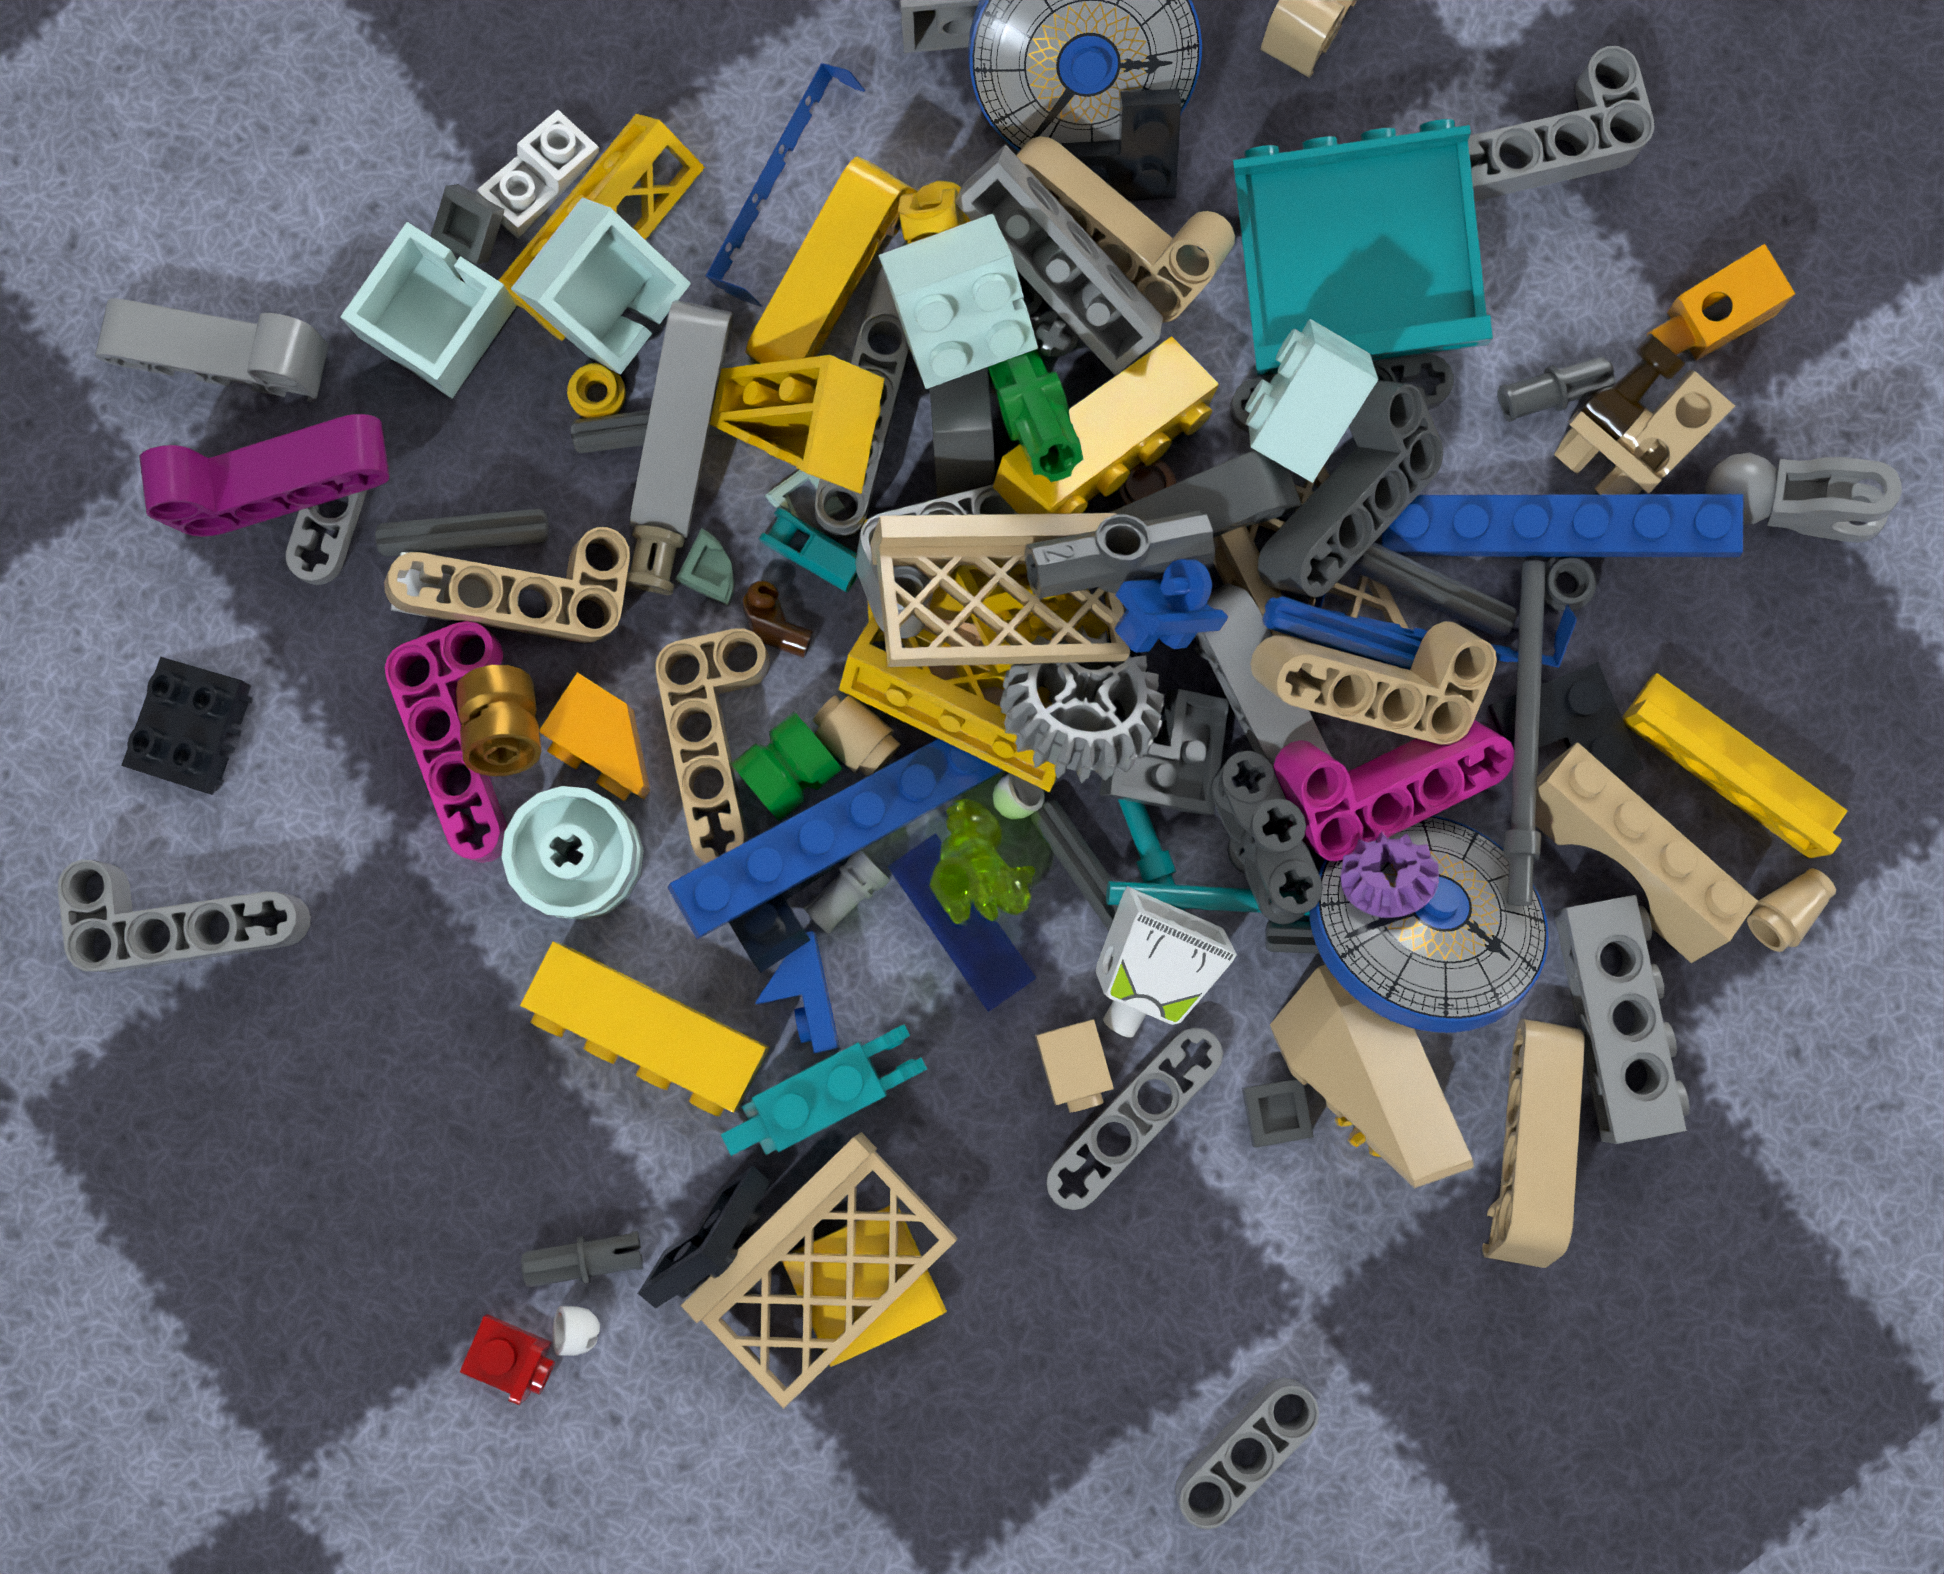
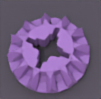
(1371, 892)

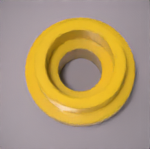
(588, 376)

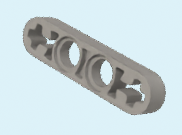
(1140, 1124)

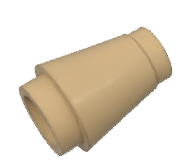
(1791, 910)

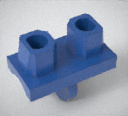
(1168, 608)

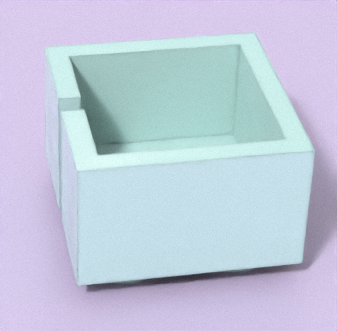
(589, 278)
(959, 300)
(425, 314)
(1310, 399)

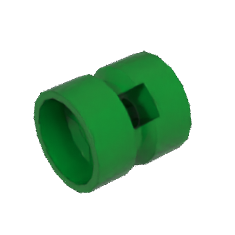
(786, 766)

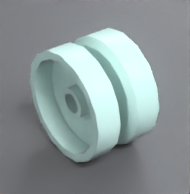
(538, 849)

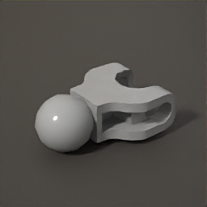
(1810, 495)

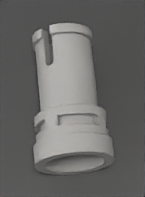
(856, 881)

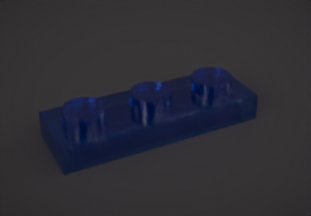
(975, 946)

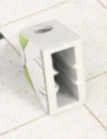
(1158, 962)

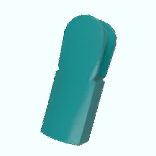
(820, 553)

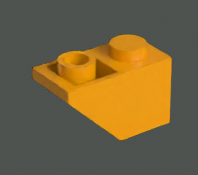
(601, 732)

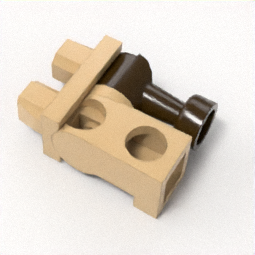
(1635, 439)

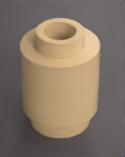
(855, 735)

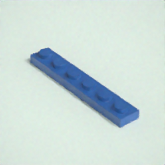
(1570, 526)
(826, 834)

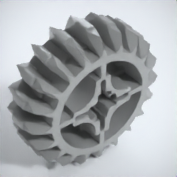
(1081, 724)

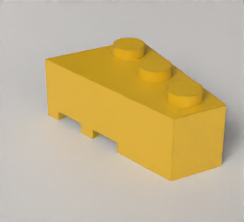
(804, 412)

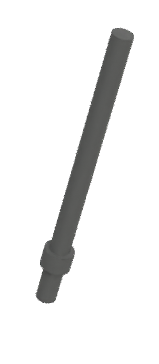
(1522, 842)

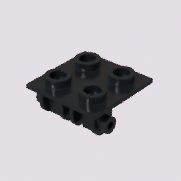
(186, 725)

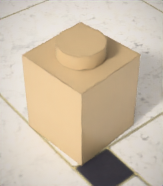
(1075, 1065)

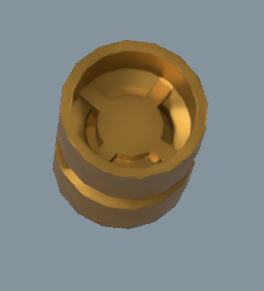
(498, 720)

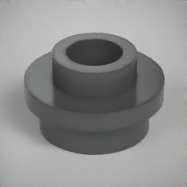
(1584, 583)

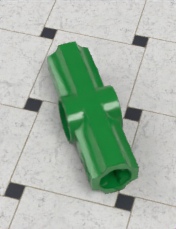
(1037, 415)

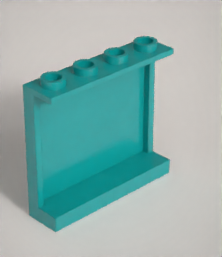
(1364, 242)

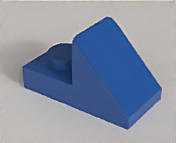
(804, 976)

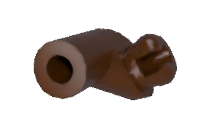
(769, 623)

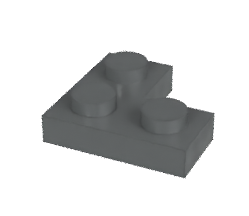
(1183, 765)

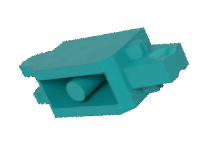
(820, 1096)

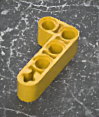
(829, 263)

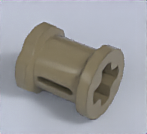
(665, 544)

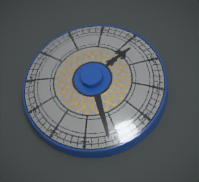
(1064, 62)
(1453, 960)

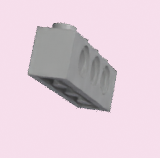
(1062, 261)
(1662, 1101)

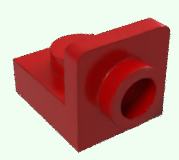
(508, 1359)

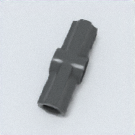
(1090, 561)

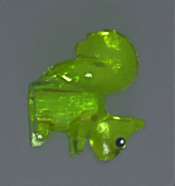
(974, 870)

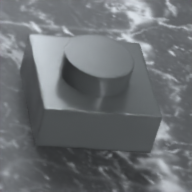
(467, 223)
(1277, 1112)

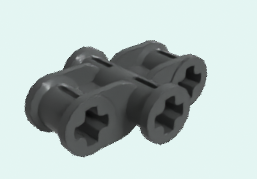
(1261, 815)

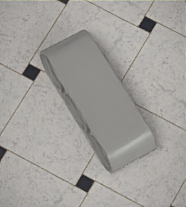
(1236, 1481)

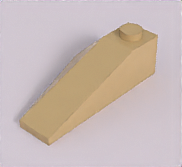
(1372, 1077)

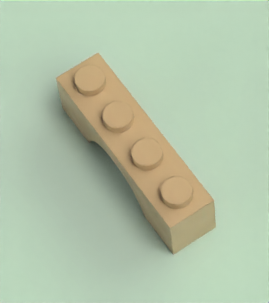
(1688, 894)

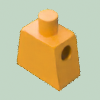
(1756, 294)

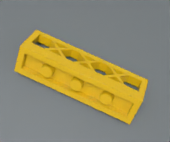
(608, 182)
(943, 708)
(1735, 767)

